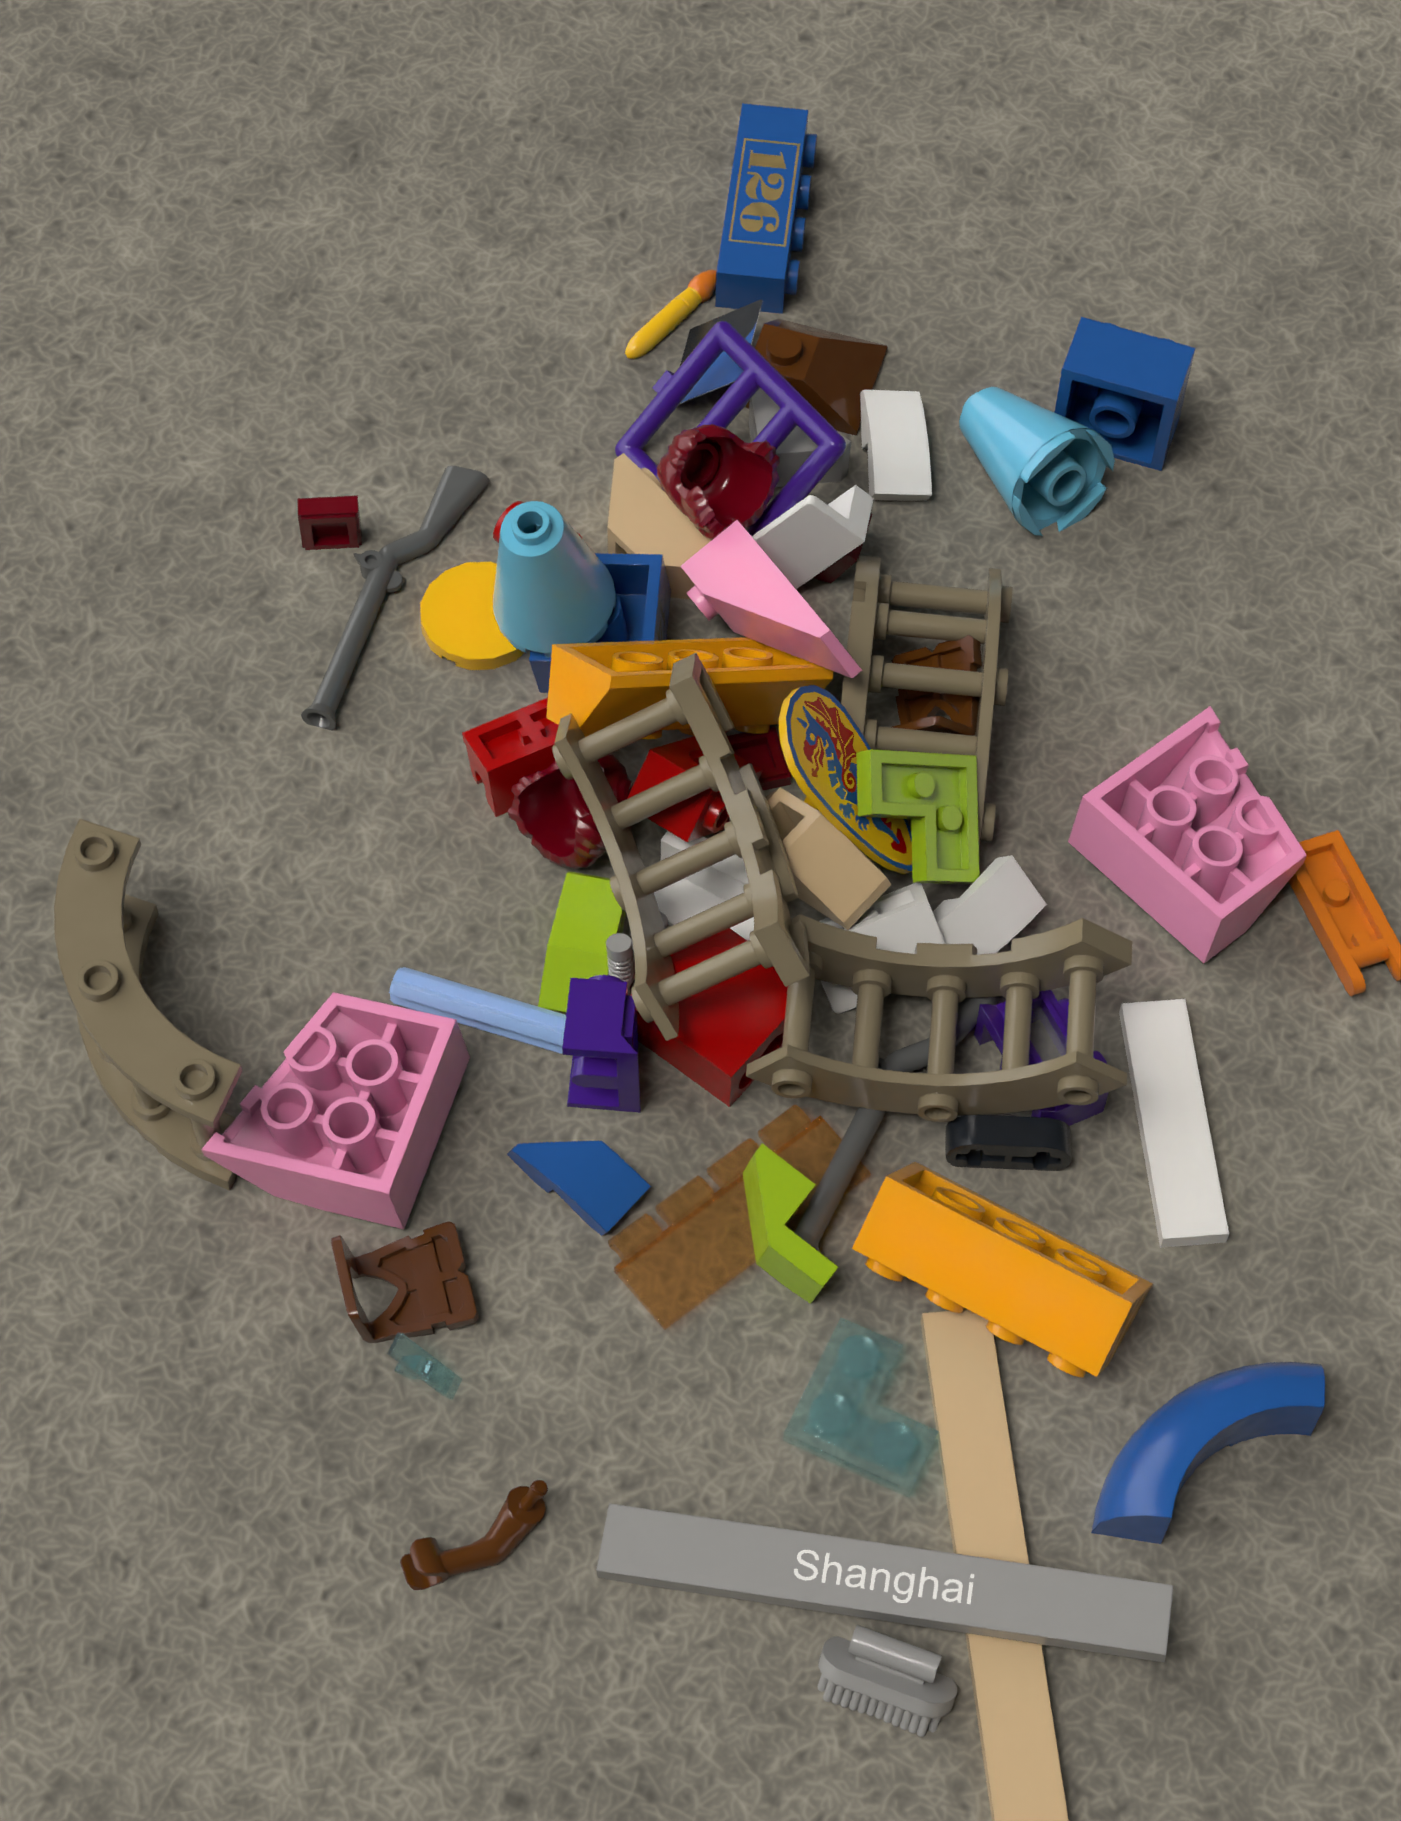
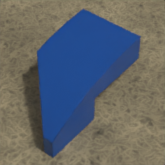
(585, 1177)

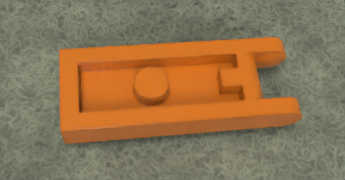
(1344, 911)

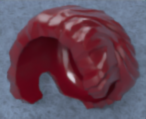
(718, 477)
(557, 816)

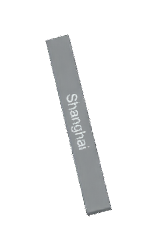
(886, 1582)

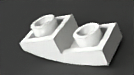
(896, 445)
(991, 908)

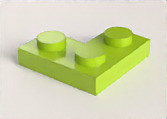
(938, 798)

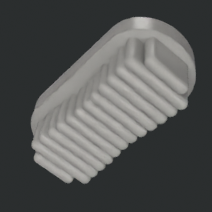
(886, 1680)

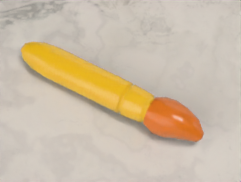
(666, 320)

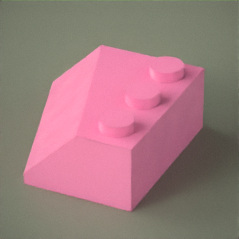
(1189, 837)
(350, 1111)

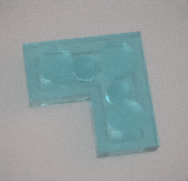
(842, 1414)

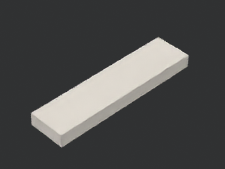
(1173, 1123)

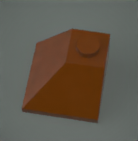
(823, 368)

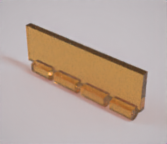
(711, 1231)

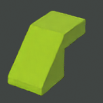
(578, 936)
(773, 1198)

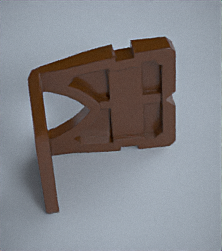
(919, 708)
(428, 1281)

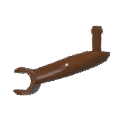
(518, 1516)

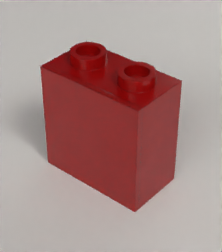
(723, 1024)

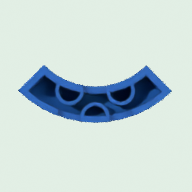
(1192, 1427)

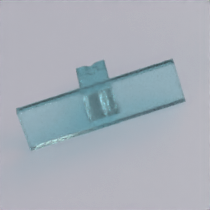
(419, 1364)

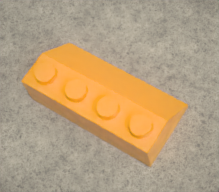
(617, 679)
(1000, 1268)

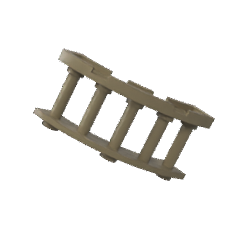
(873, 620)
(749, 835)
(947, 974)
(143, 1062)

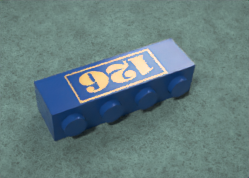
(763, 208)

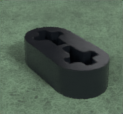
(1008, 1142)

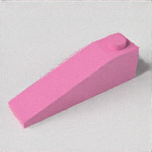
(759, 602)

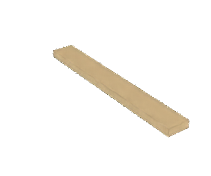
(988, 1523)

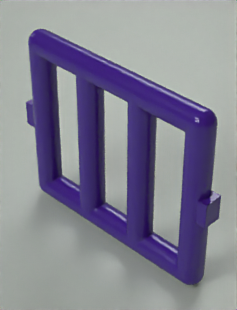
(756, 374)

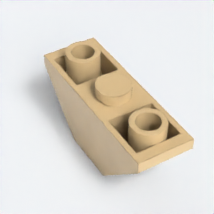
(649, 523)
(824, 862)

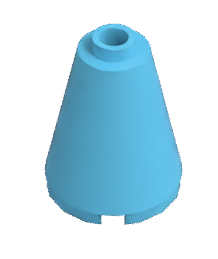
(1036, 458)
(548, 582)

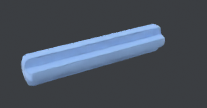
(478, 1008)

